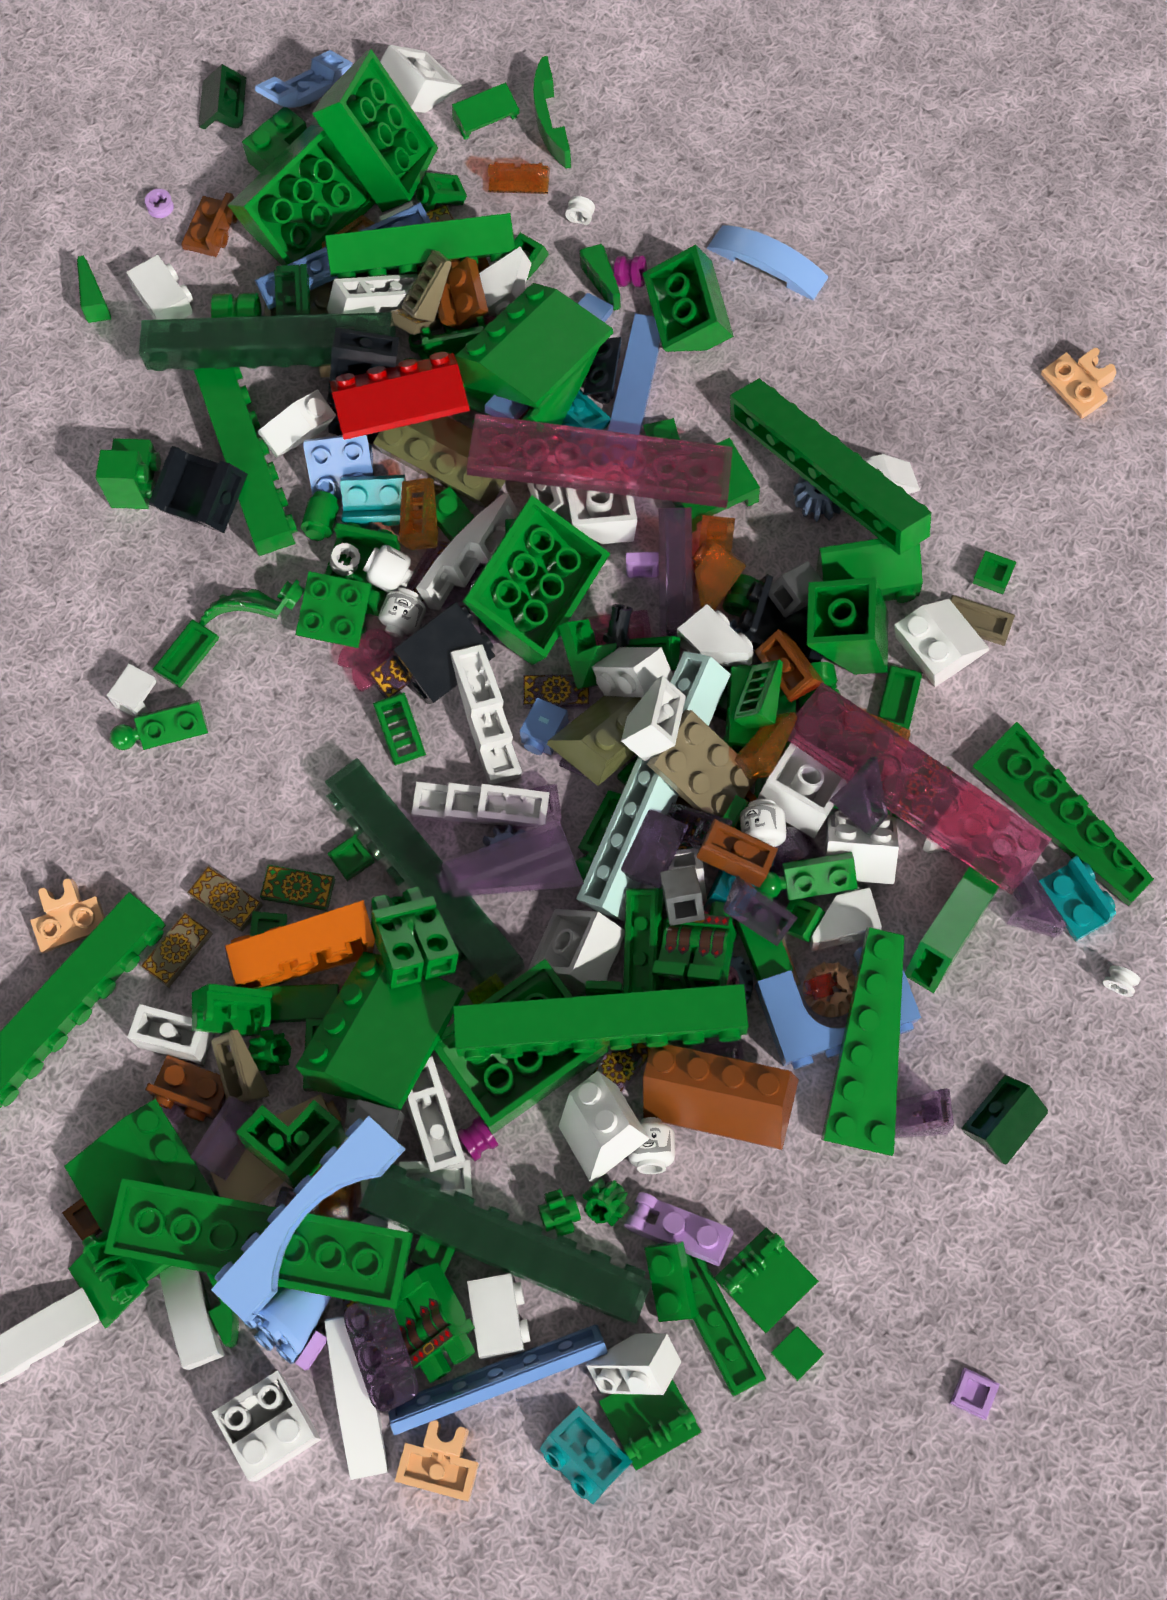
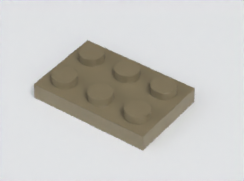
(701, 767)

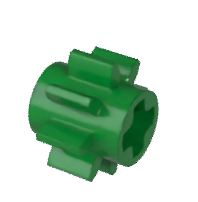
(270, 1051)
(605, 1202)
(559, 1212)

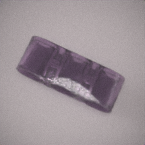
(381, 1355)

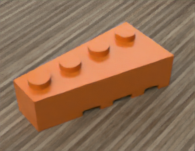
(301, 947)

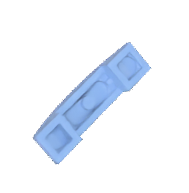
(307, 86)
(770, 256)

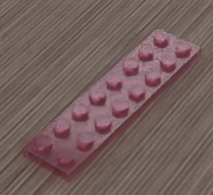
(600, 461)
(920, 789)

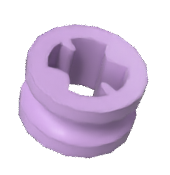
(154, 197)

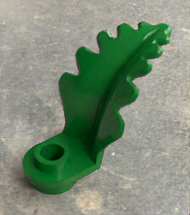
(254, 602)

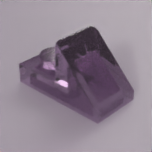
(1040, 913)

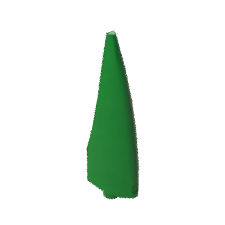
(556, 405)

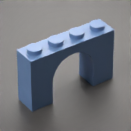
(797, 1033)

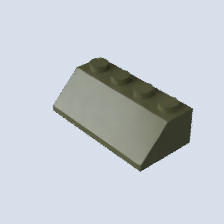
(439, 452)
(595, 736)

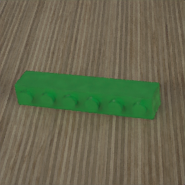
(412, 244)

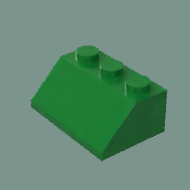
(687, 302)
(896, 574)

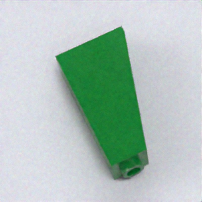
(951, 930)

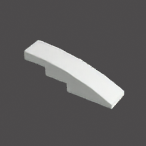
(465, 552)
(485, 714)
(480, 804)
(44, 1333)
(357, 1416)

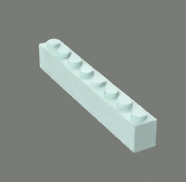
(605, 884)

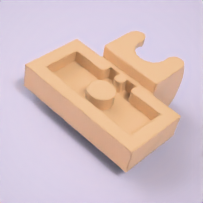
(1081, 381)
(66, 918)
(439, 1465)

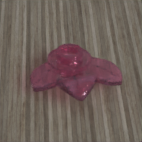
(364, 658)

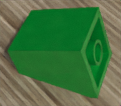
(849, 624)

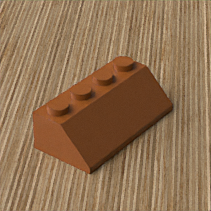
(719, 1095)

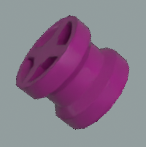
(630, 271)
(477, 1138)

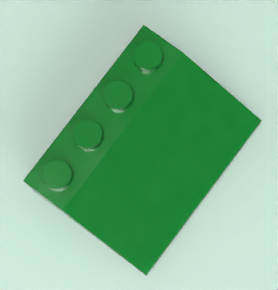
(376, 132)
(301, 198)
(531, 346)
(535, 580)
(377, 1035)
(507, 1087)
(136, 1149)

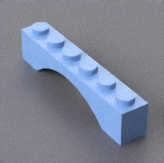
(255, 1275)

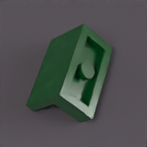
(223, 98)
(1006, 1118)

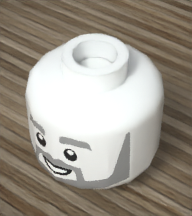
(388, 569)
(402, 612)
(764, 822)
(656, 1152)

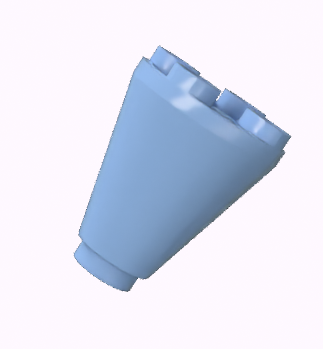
(288, 1321)

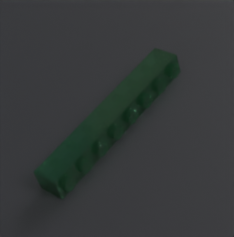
(250, 340)
(416, 865)
(507, 1245)

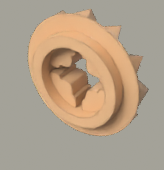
(840, 1002)

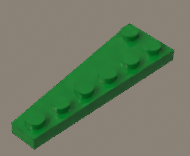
(1039, 792)
(866, 1074)

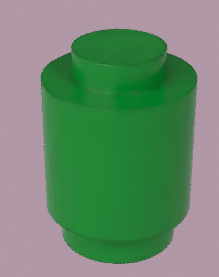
(320, 516)

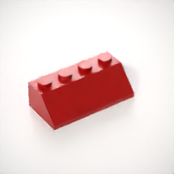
(399, 395)

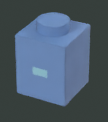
(541, 725)

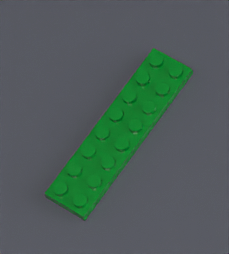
(209, 1231)

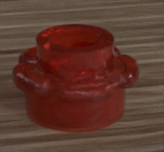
(820, 986)

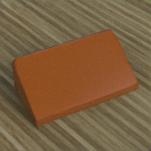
(797, 672)
(737, 853)

